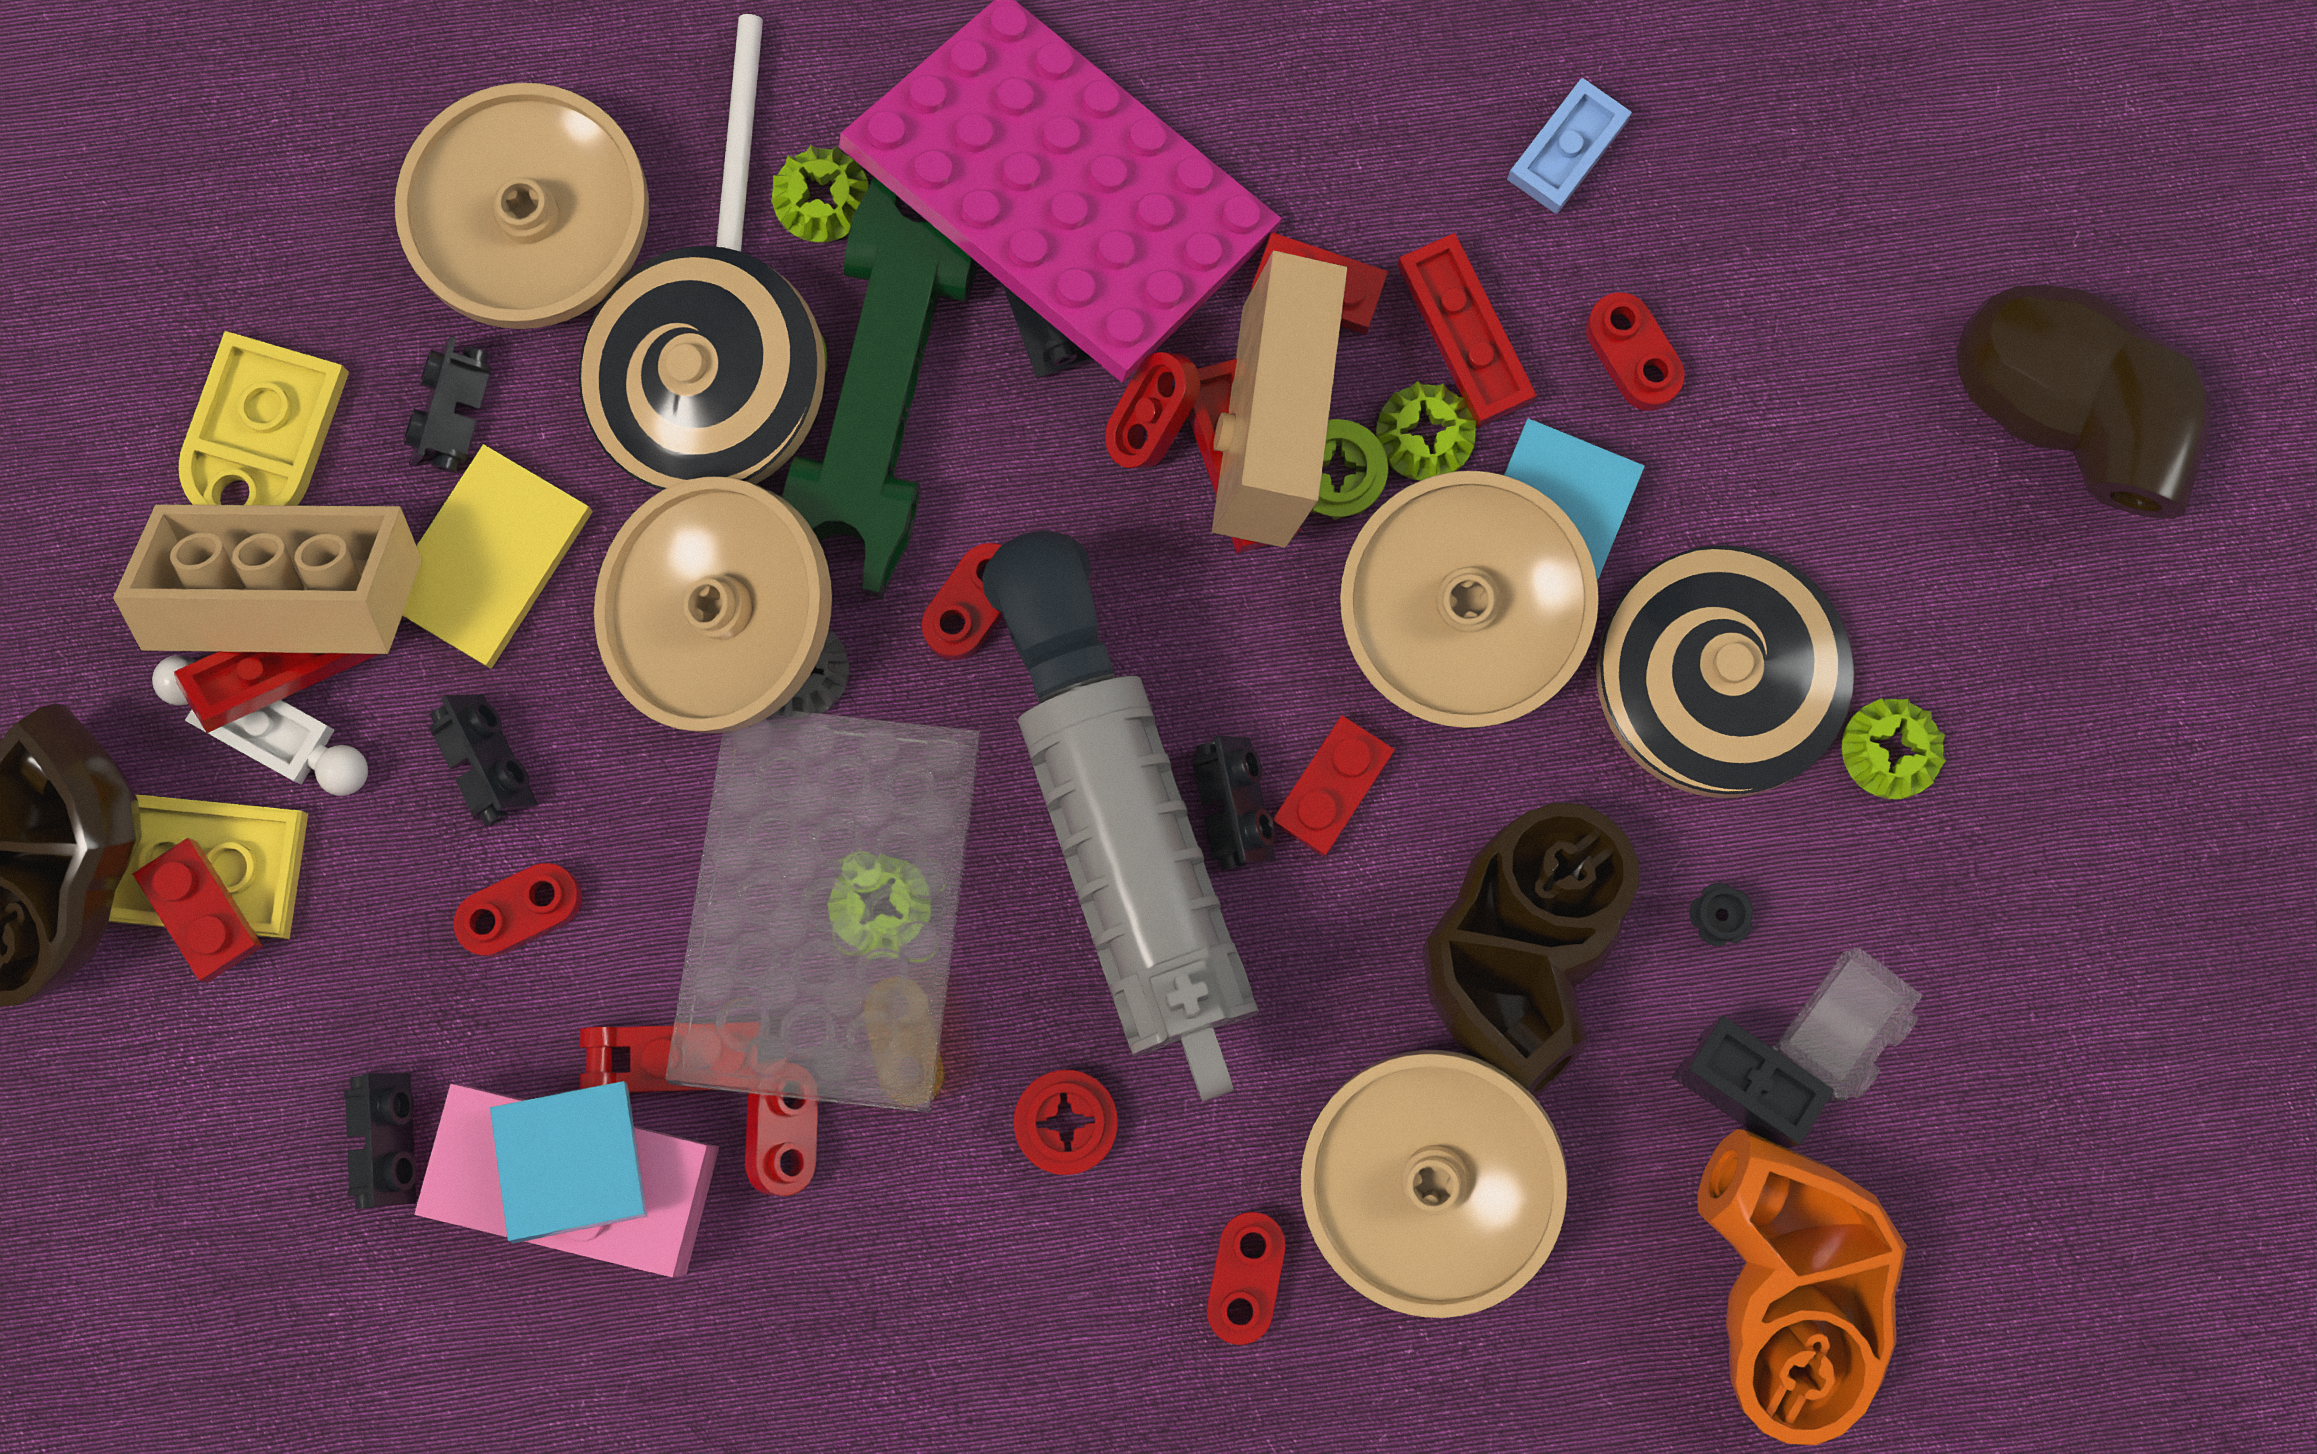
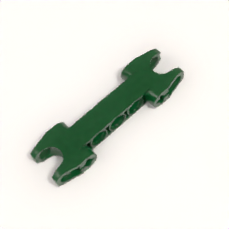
(856, 483)

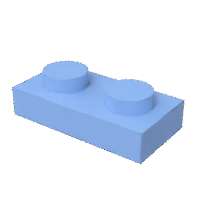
(1569, 145)

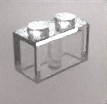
(1850, 1023)

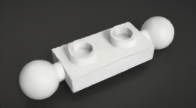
(277, 737)

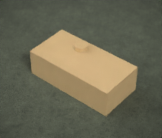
(1279, 400)
(269, 579)

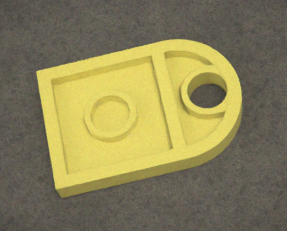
(259, 423)

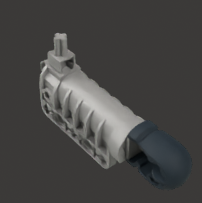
(1119, 815)

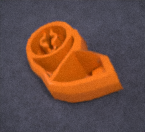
(1815, 1292)

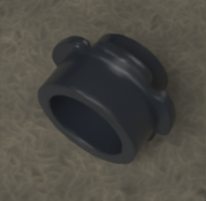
(1738, 910)

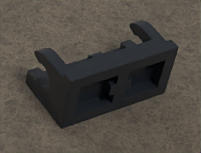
(1753, 1084)

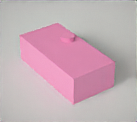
(466, 1189)

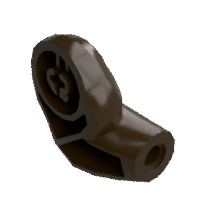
(2093, 383)
(62, 850)
(1524, 932)

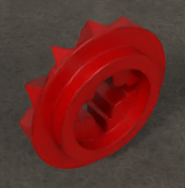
(1042, 1102)

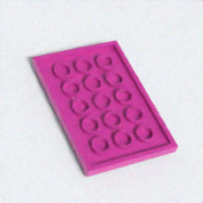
(1060, 185)

